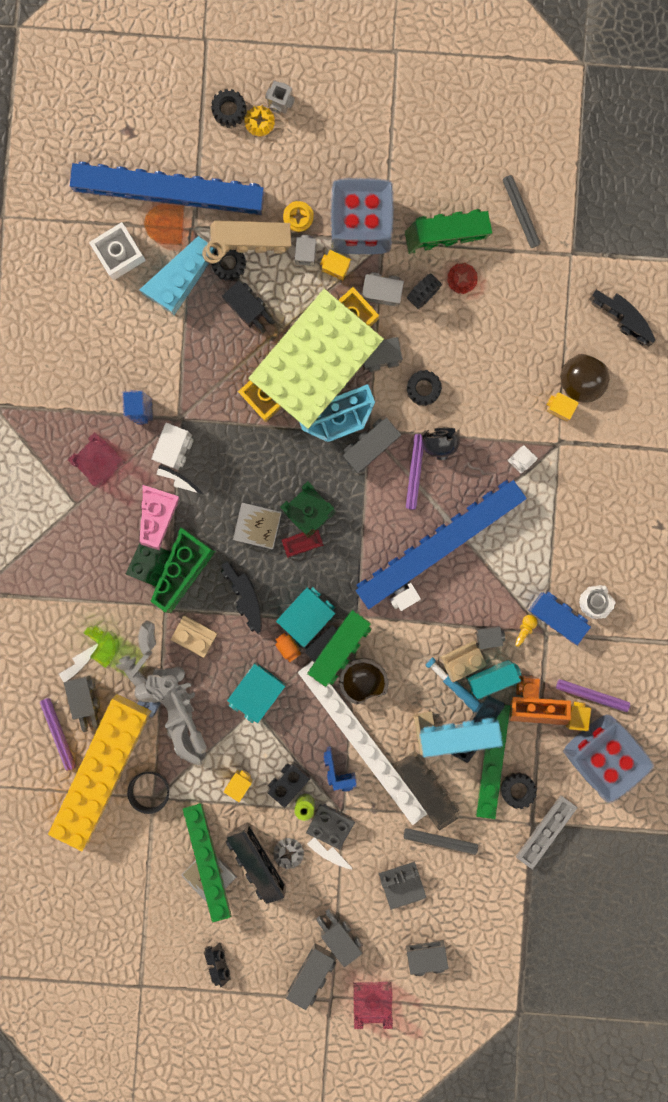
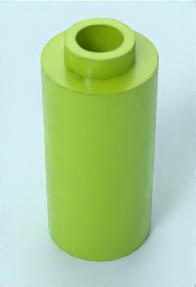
(304, 801)

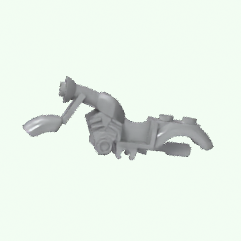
(164, 688)

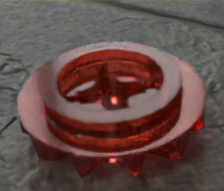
(463, 287)

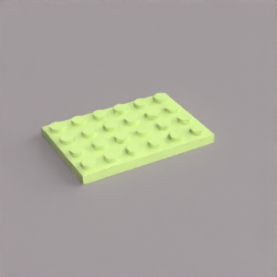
(316, 358)

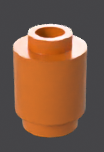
(287, 647)

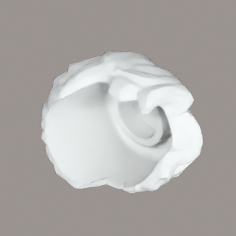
(596, 602)

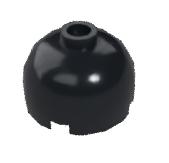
(441, 442)

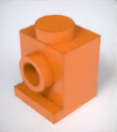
(528, 687)

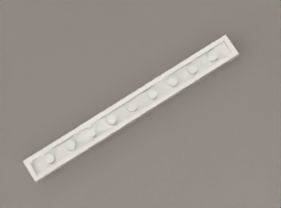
(365, 747)

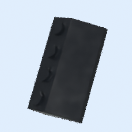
(256, 863)

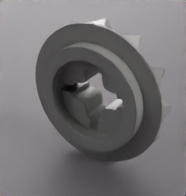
(291, 845)

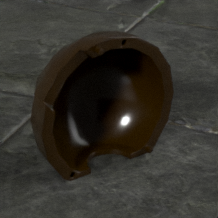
(584, 378)
(362, 680)

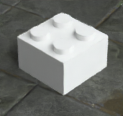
(117, 251)
(172, 446)

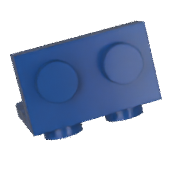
(345, 781)

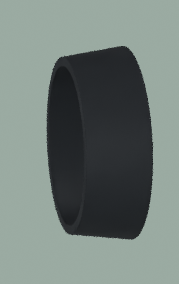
(137, 806)

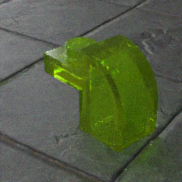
(107, 648)

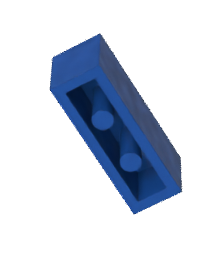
(137, 407)
(560, 617)

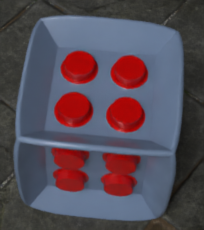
(361, 216)
(608, 758)

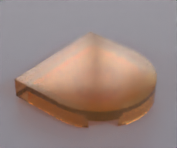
(165, 224)

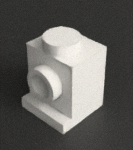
(522, 459)
(404, 597)

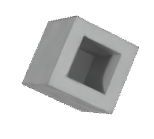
(305, 250)

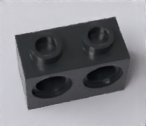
(292, 786)

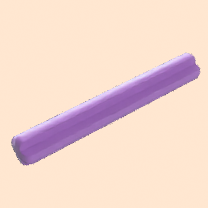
(415, 471)
(593, 695)
(57, 733)

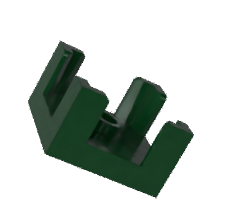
(308, 510)

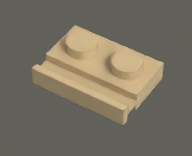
(194, 636)
(463, 661)

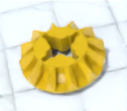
(265, 127)
(292, 210)

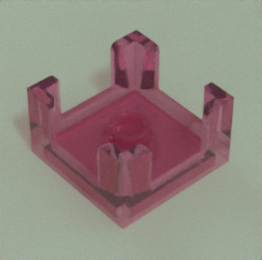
(97, 460)
(372, 1004)

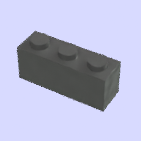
(371, 444)
(311, 977)

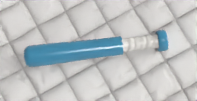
(458, 689)

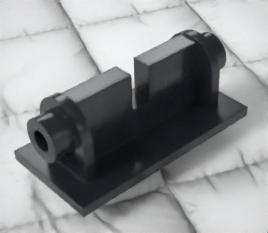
(219, 973)

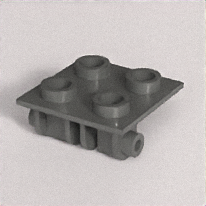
(330, 826)
(402, 885)

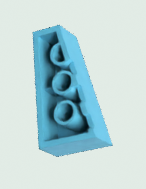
(178, 277)
(460, 737)

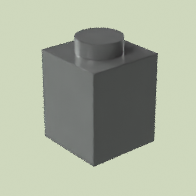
(490, 637)

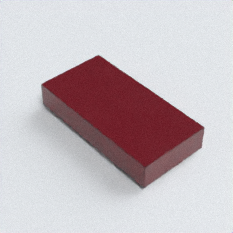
(300, 543)

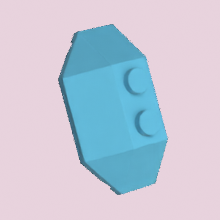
(343, 415)

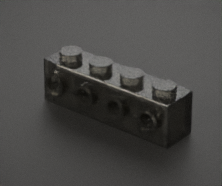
(427, 790)

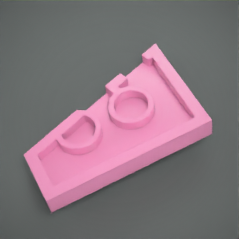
(156, 516)

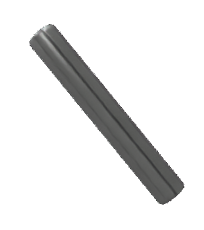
(521, 211)
(440, 841)

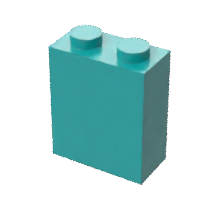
(306, 616)
(494, 679)
(256, 693)

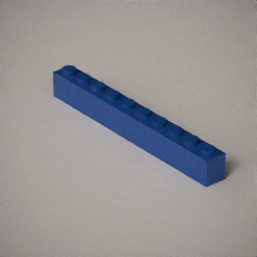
(167, 188)
(440, 544)

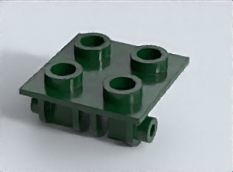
(148, 564)

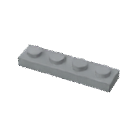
(546, 832)

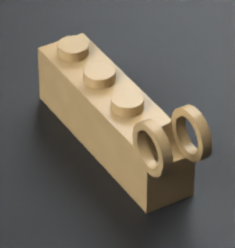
(247, 236)

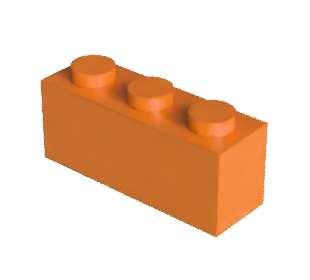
(540, 710)

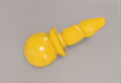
(528, 623)

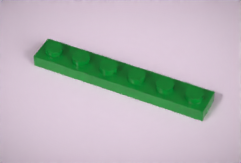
(492, 772)
(207, 863)

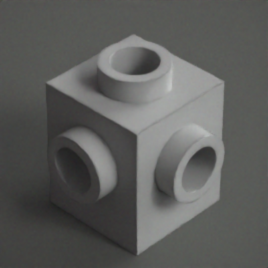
(277, 92)

